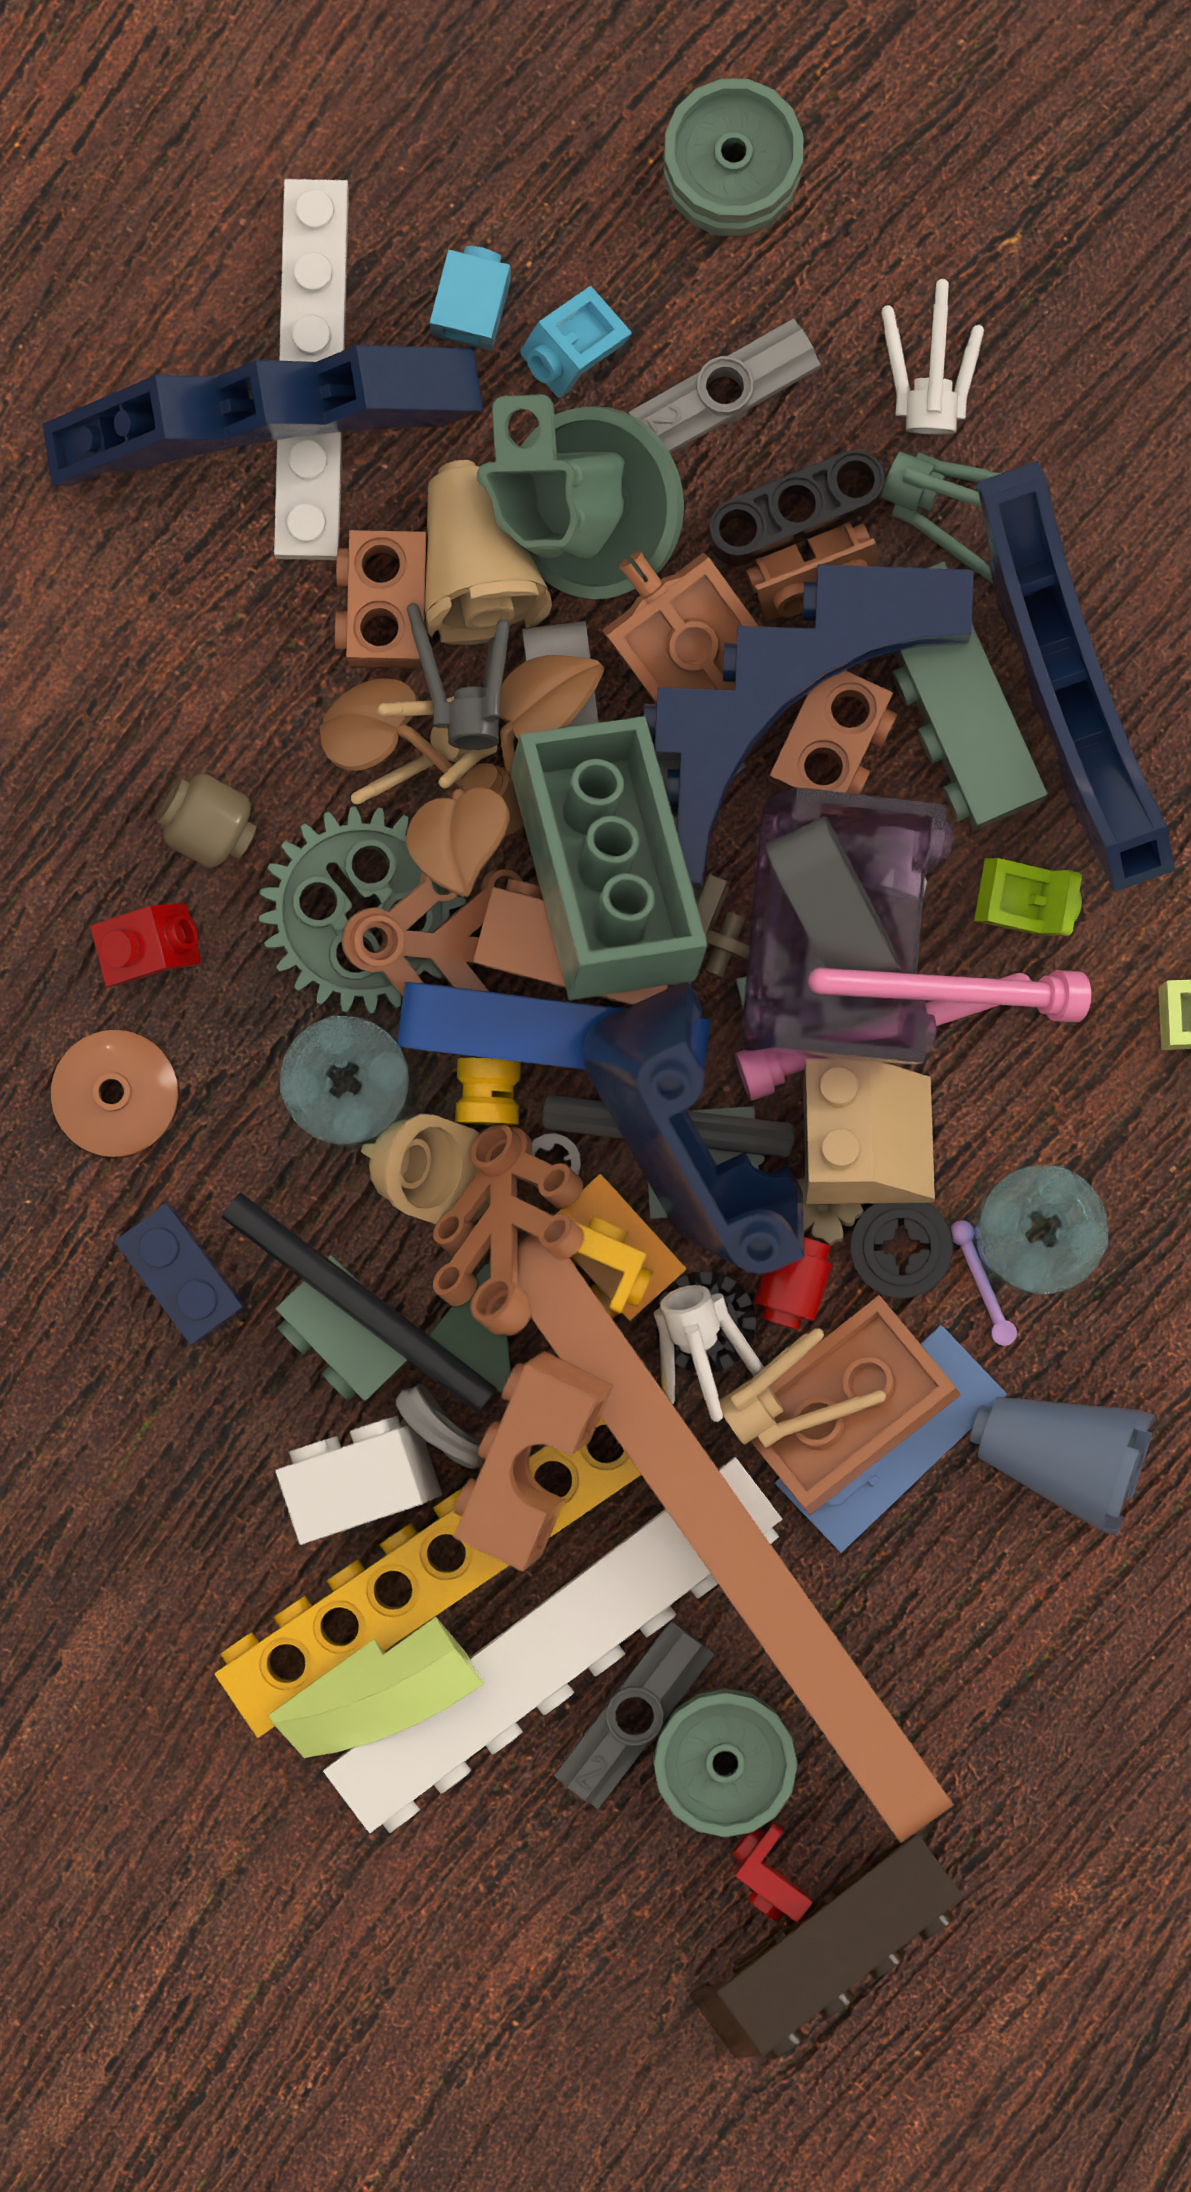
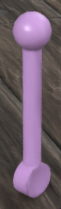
(1002, 1331)

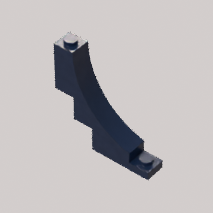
(261, 403)

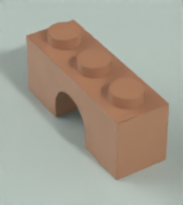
(505, 1507)

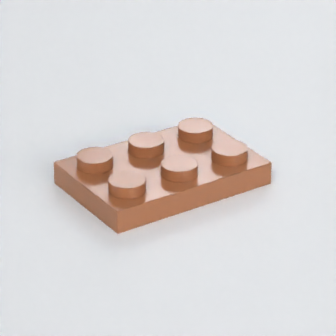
(857, 1358)

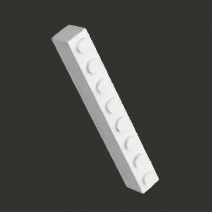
(536, 1660)

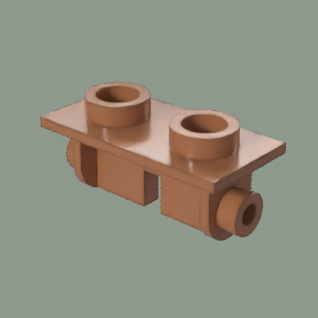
(782, 575)

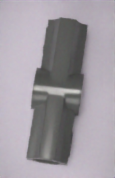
(610, 1750)

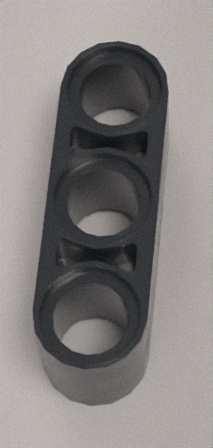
(815, 483)

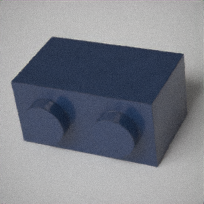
(181, 1274)

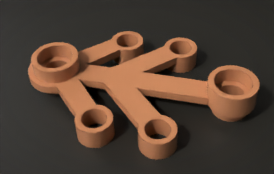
(446, 946)
(499, 1159)

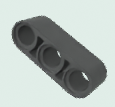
(831, 900)

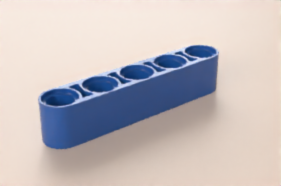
(507, 1025)

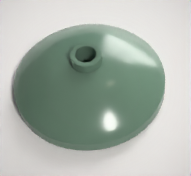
(651, 506)

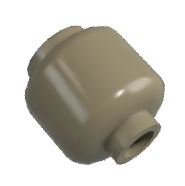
(206, 820)

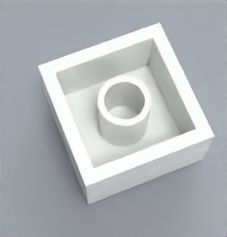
(358, 1483)

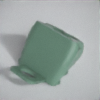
(548, 497)

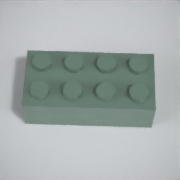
(607, 858)

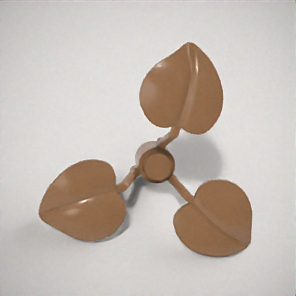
(459, 834)

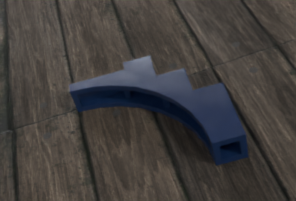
(856, 618)
(1067, 681)

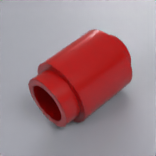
(796, 1288)

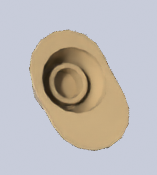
(423, 1165)

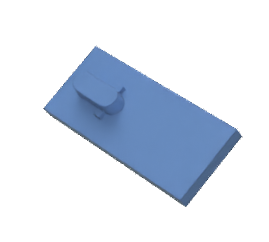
(882, 1484)

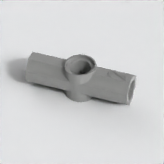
(758, 368)

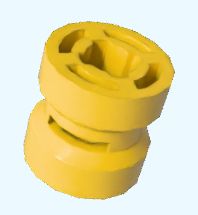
(487, 1091)

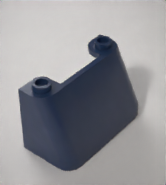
(647, 1081)

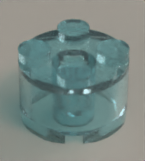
(339, 1045)
(1076, 1241)

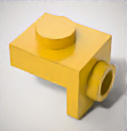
(606, 1245)

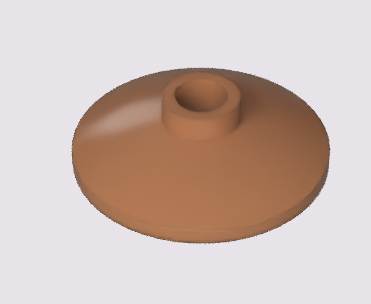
(147, 1100)

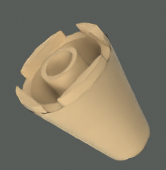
(473, 566)

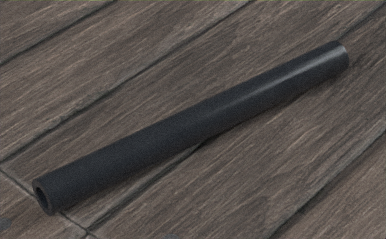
(358, 1302)

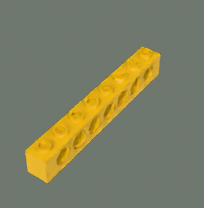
(248, 1670)

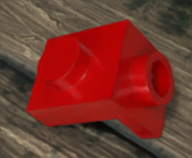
(146, 943)
(771, 1890)

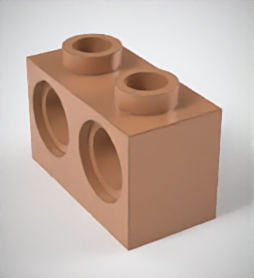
(374, 599)
(819, 733)

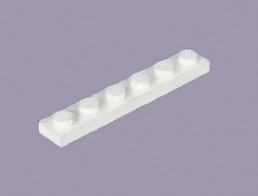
(310, 331)

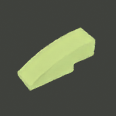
(378, 1693)

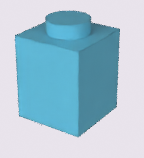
(471, 297)

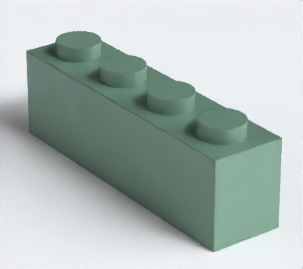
(969, 730)

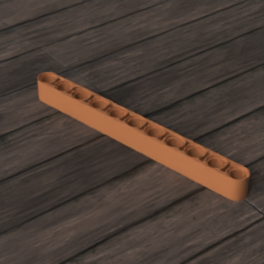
(732, 1546)

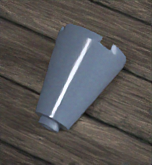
(1068, 1453)

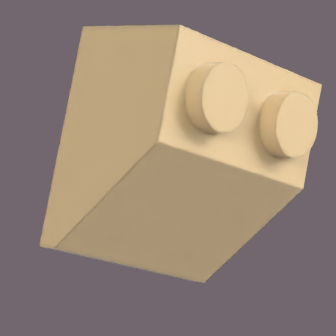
(867, 1133)

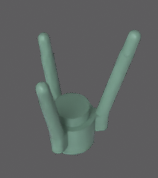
(917, 483)

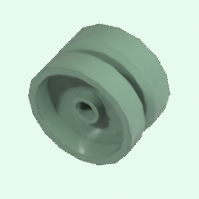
(716, 125)
(741, 1796)

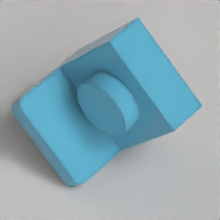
(573, 340)

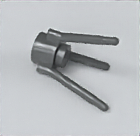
(475, 711)

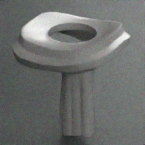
(436, 1427)

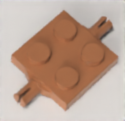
(678, 626)

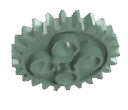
(312, 942)

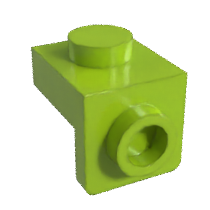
(1028, 898)

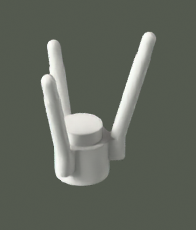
(932, 404)
(692, 1320)

